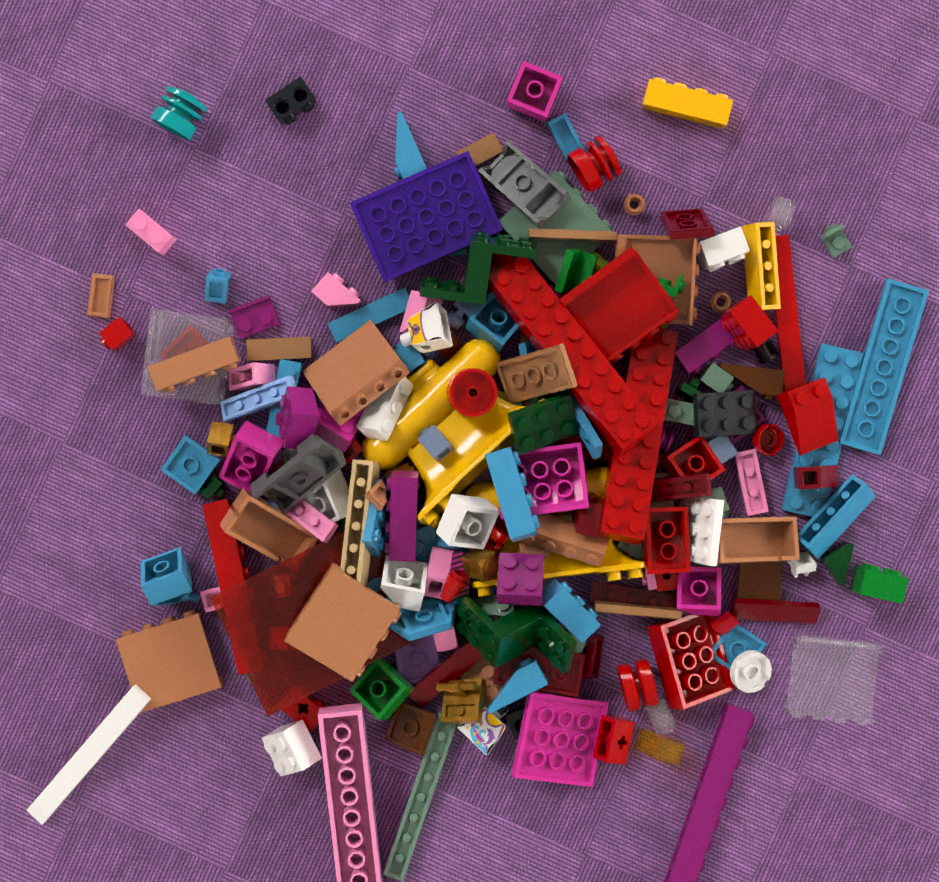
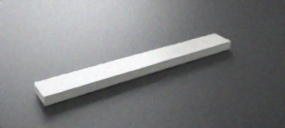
(89, 754)

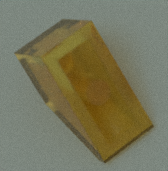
(660, 746)

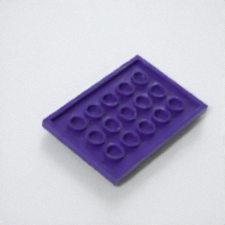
(425, 216)

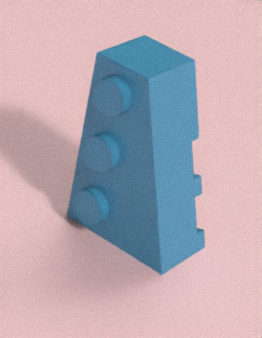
(570, 610)

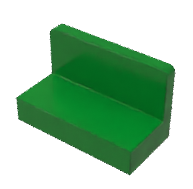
(575, 269)

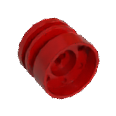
(597, 162)

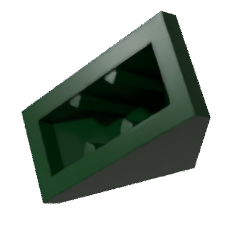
(838, 561)

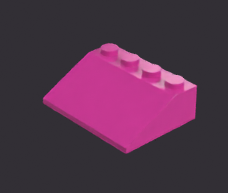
(555, 478)

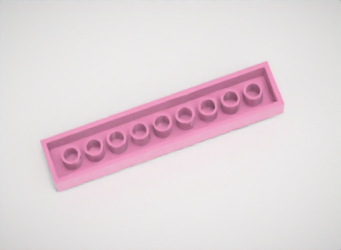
(349, 793)

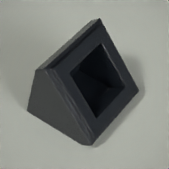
(766, 351)

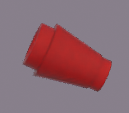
(453, 585)

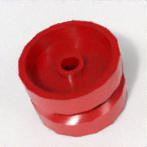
(483, 386)
(639, 684)

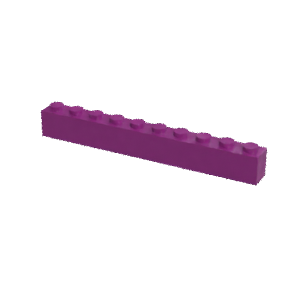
(710, 794)

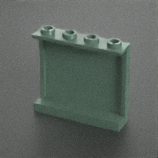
(572, 216)

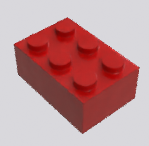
(747, 324)

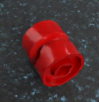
(498, 536)

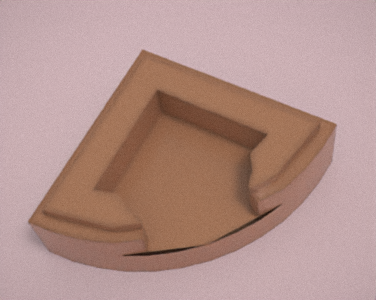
(377, 495)

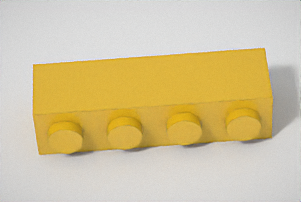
(687, 103)
(762, 265)

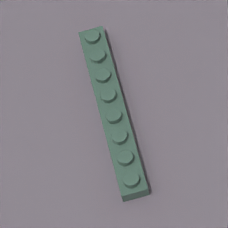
(419, 800)

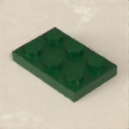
(543, 423)

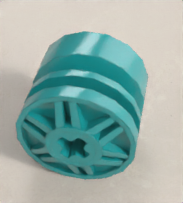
(178, 113)

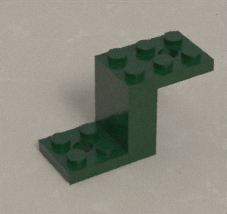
(477, 268)
(514, 634)

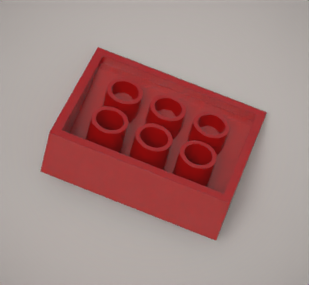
(687, 660)

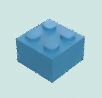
(492, 323)

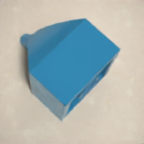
(167, 578)

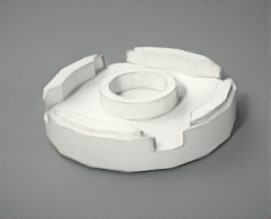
(750, 671)

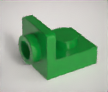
(670, 289)

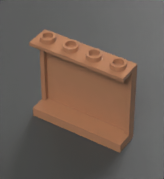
(668, 260)
(355, 372)
(342, 623)
(170, 660)

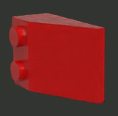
(810, 415)
(667, 541)

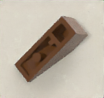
(761, 380)

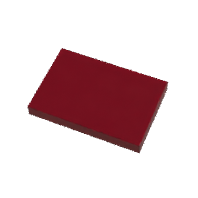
(686, 224)

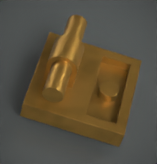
(462, 701)

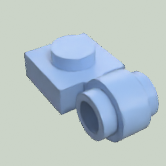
(455, 318)

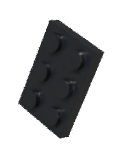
(724, 413)

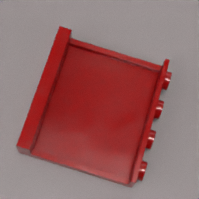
(620, 305)

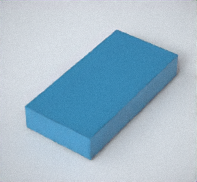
(564, 135)

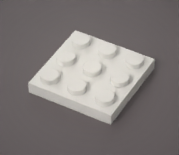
(704, 528)

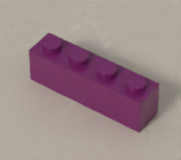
(704, 347)
(403, 516)

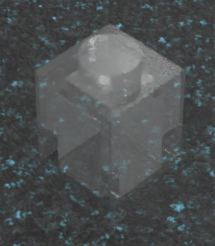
(781, 212)
(661, 717)

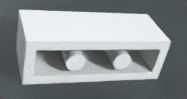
(382, 413)

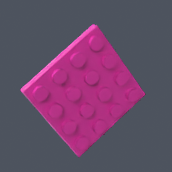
(558, 739)

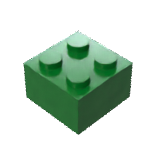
(879, 584)
(382, 689)

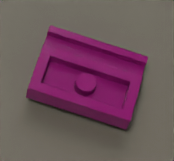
(254, 317)

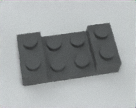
(525, 185)
(301, 474)

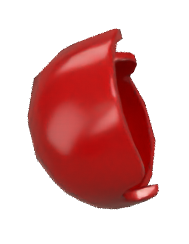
(768, 439)

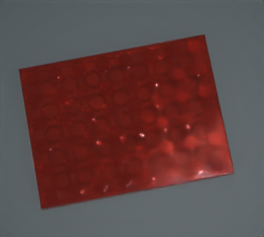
(263, 610)

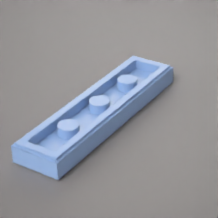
(255, 399)

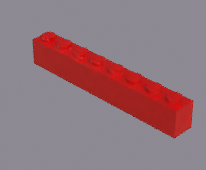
(227, 553)

